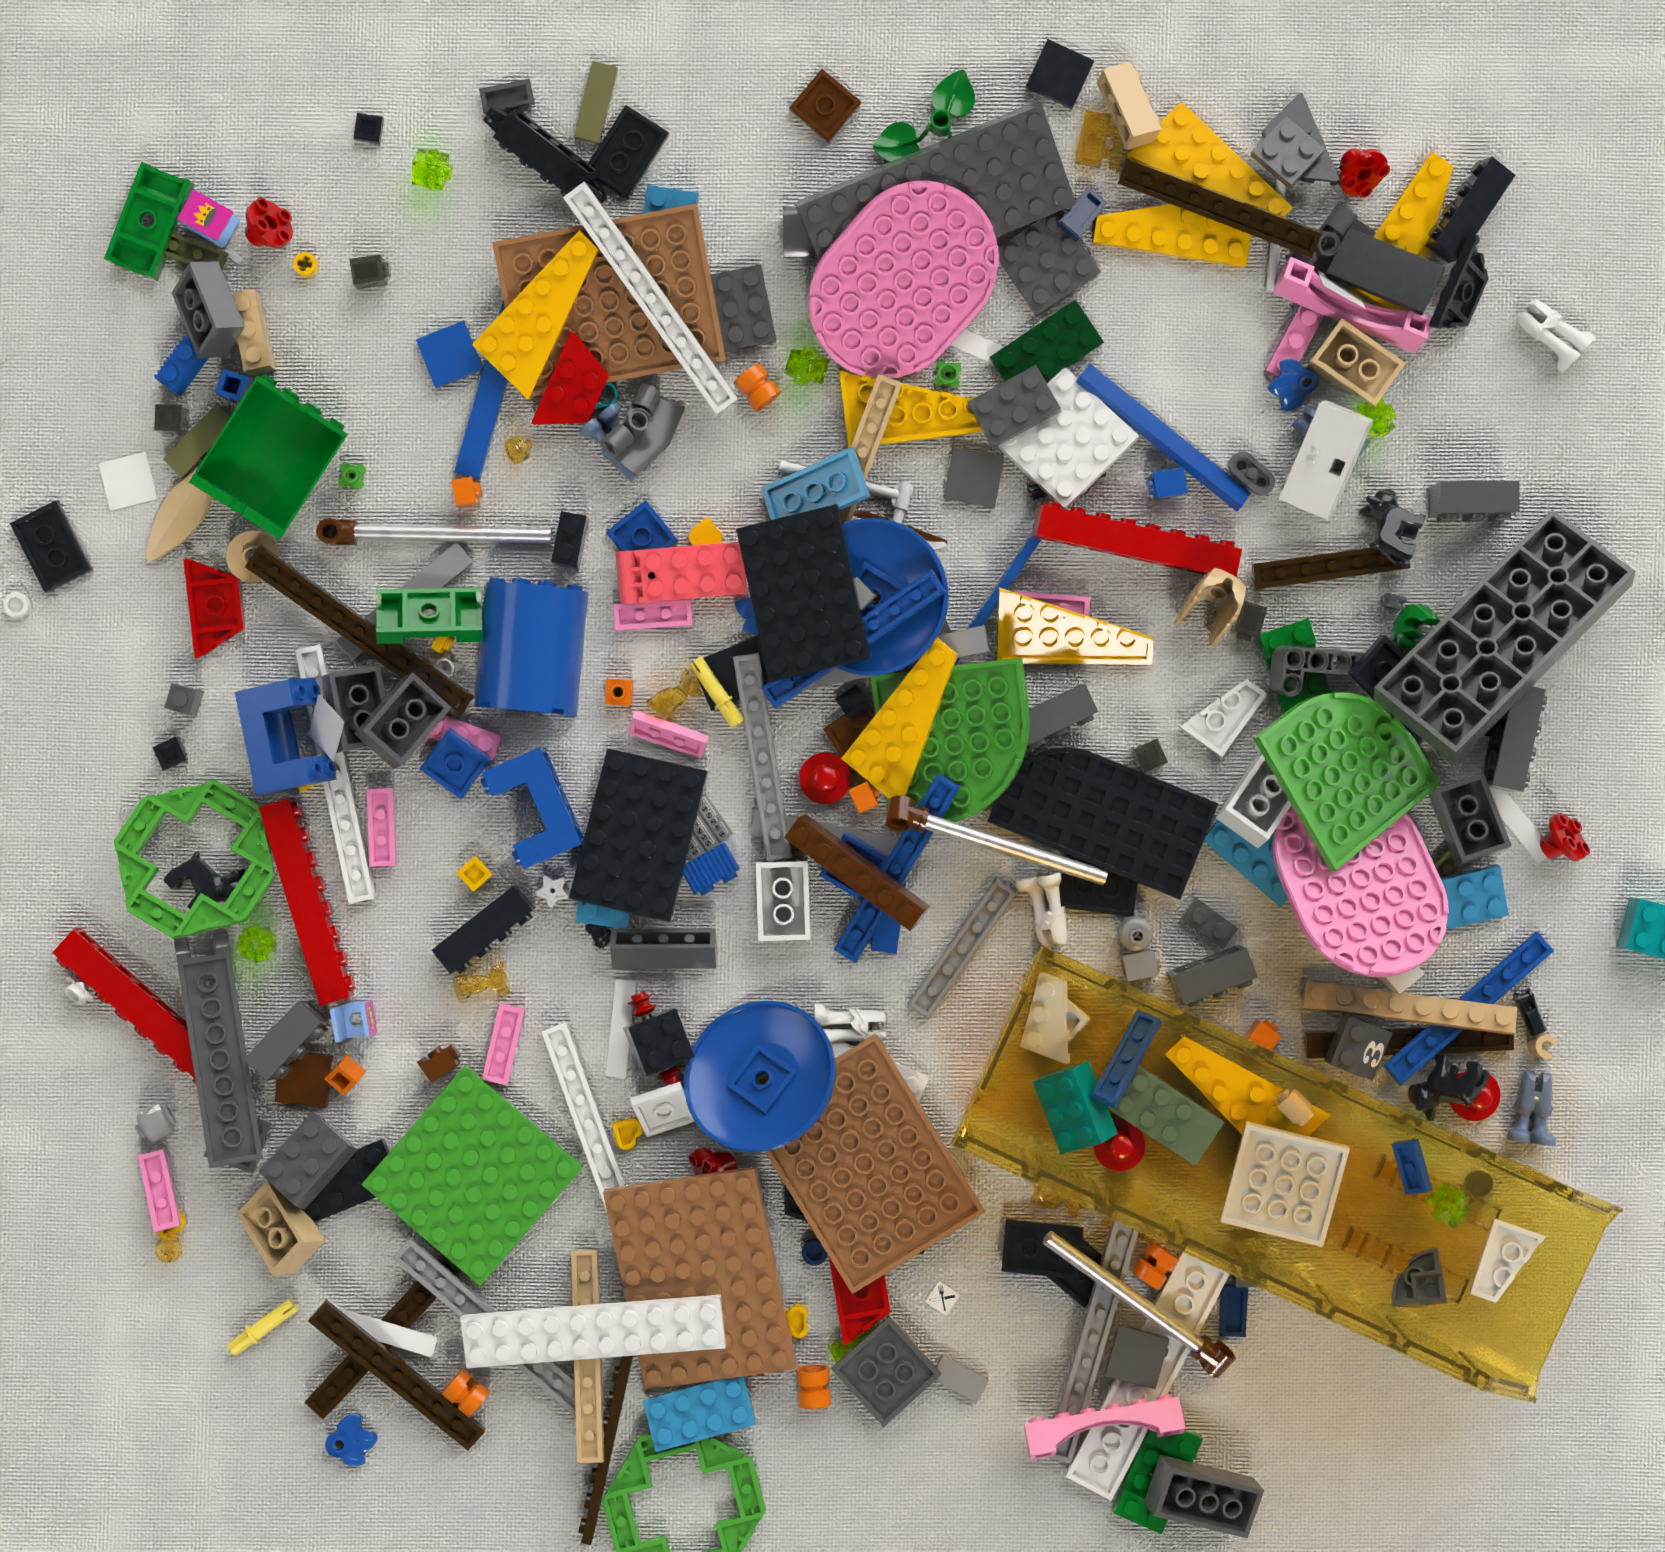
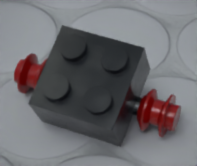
(657, 1040)

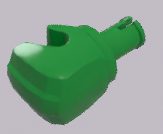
(1408, 622)

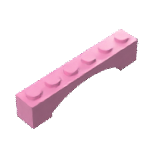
(1398, 327)
(1159, 1416)

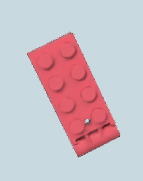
(680, 572)

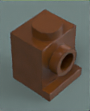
(440, 1062)

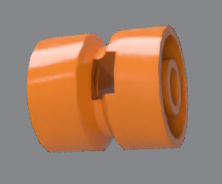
(759, 389)
(1155, 1274)
(813, 1388)
(465, 1392)

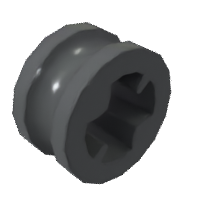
(1394, 601)

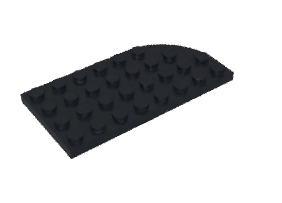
(1107, 816)

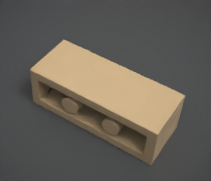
(1129, 105)
(254, 339)

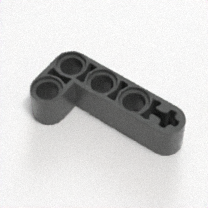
(1300, 663)

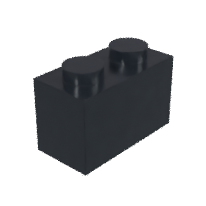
(570, 540)

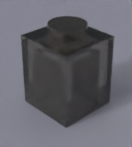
(370, 271)
(171, 419)
(1249, 622)
(1149, 755)

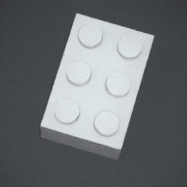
(1255, 804)
(783, 900)

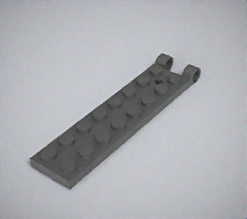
(219, 1054)

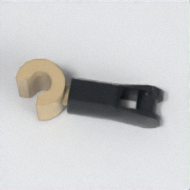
(1534, 1024)

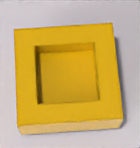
(443, 643)
(474, 873)

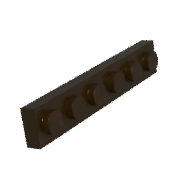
(1321, 568)

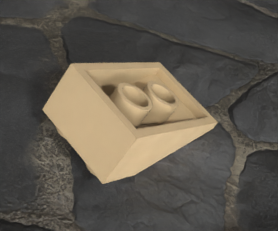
(1356, 363)
(279, 1230)

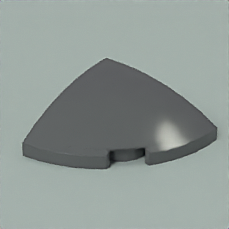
(1420, 1282)

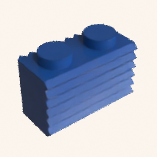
(180, 367)
(710, 868)

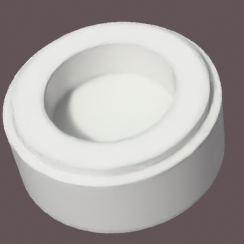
(17, 605)

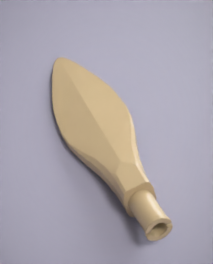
(177, 518)

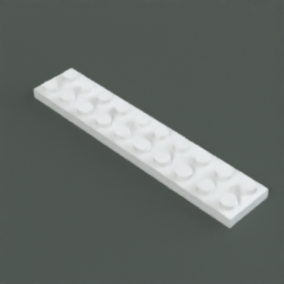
(593, 1331)
(1109, 1449)

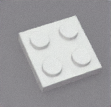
(662, 1109)

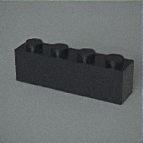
(1470, 208)
(483, 929)

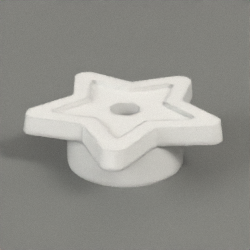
(446, 660)
(548, 884)
(77, 992)

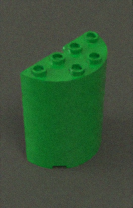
(269, 456)

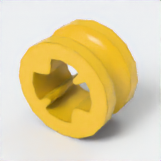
(301, 257)

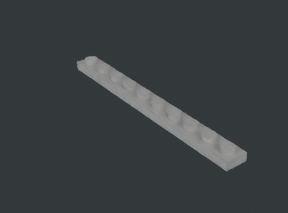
(465, 1301)
(1094, 1332)

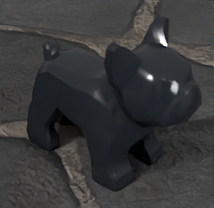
(1391, 525)
(203, 879)
(1444, 1086)

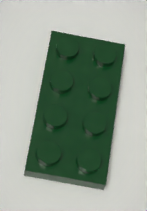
(1049, 345)

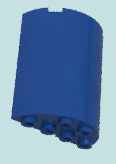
(531, 646)

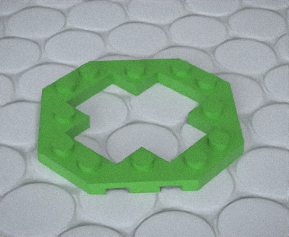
(205, 913)
(713, 1456)

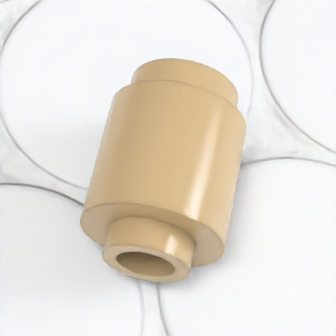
(1294, 1106)

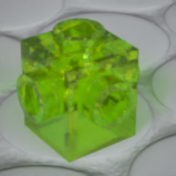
(431, 169)
(806, 366)
(1382, 416)
(266, 943)
(1448, 1205)

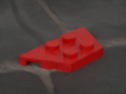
(572, 387)
(213, 606)
(861, 1309)

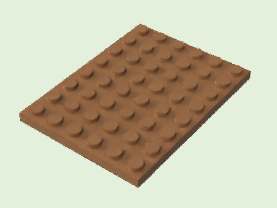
(605, 311)
(874, 1171)
(702, 1241)

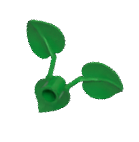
(951, 96)

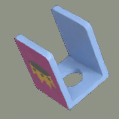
(208, 219)
(341, 1020)

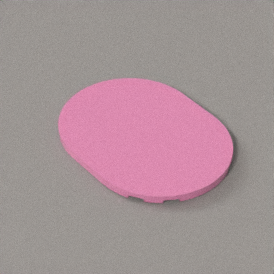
(903, 279)
(1374, 912)

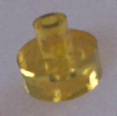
(518, 449)
(168, 1248)

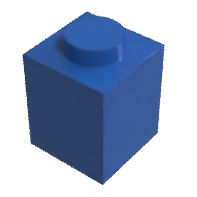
(233, 386)
(1167, 484)

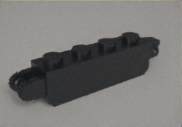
(542, 152)

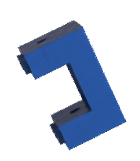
(272, 738)
(547, 792)

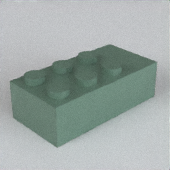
(1168, 1115)

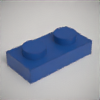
(1412, 1166)

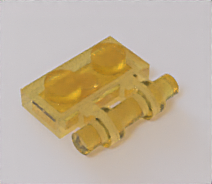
(1093, 139)

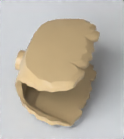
(1222, 590)

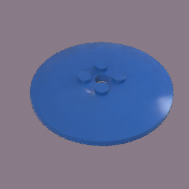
(887, 560)
(740, 1048)

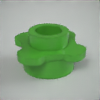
(953, 369)
(357, 480)

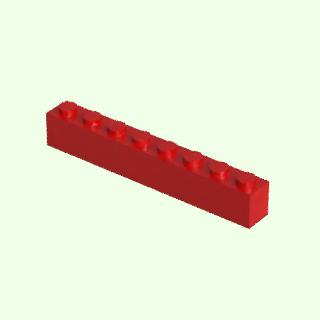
(1133, 541)
(306, 901)
(128, 996)

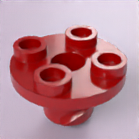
(1362, 171)
(268, 224)
(824, 778)
(1564, 839)
(1483, 1105)
(1123, 1149)
(706, 1161)

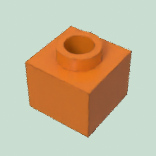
(466, 492)
(627, 696)
(864, 796)
(1264, 1033)
(345, 1074)

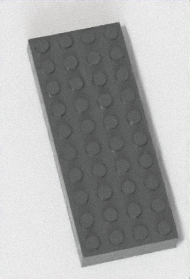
(1002, 165)
(1503, 636)

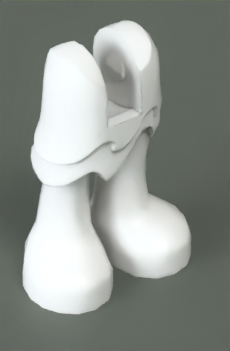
(1542, 331)
(1048, 925)
(857, 1018)

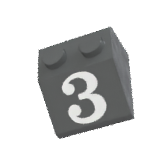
(1358, 1047)

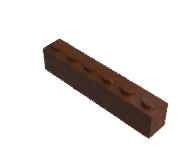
(857, 872)

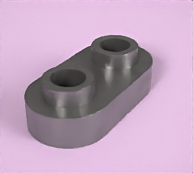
(1252, 471)

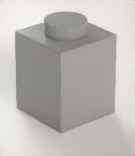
(1140, 964)

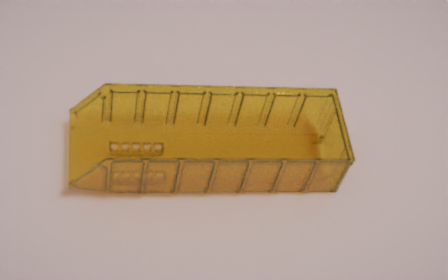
(1180, 1204)

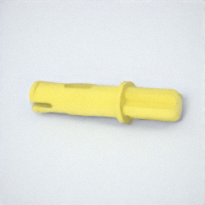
(716, 692)
(262, 1327)

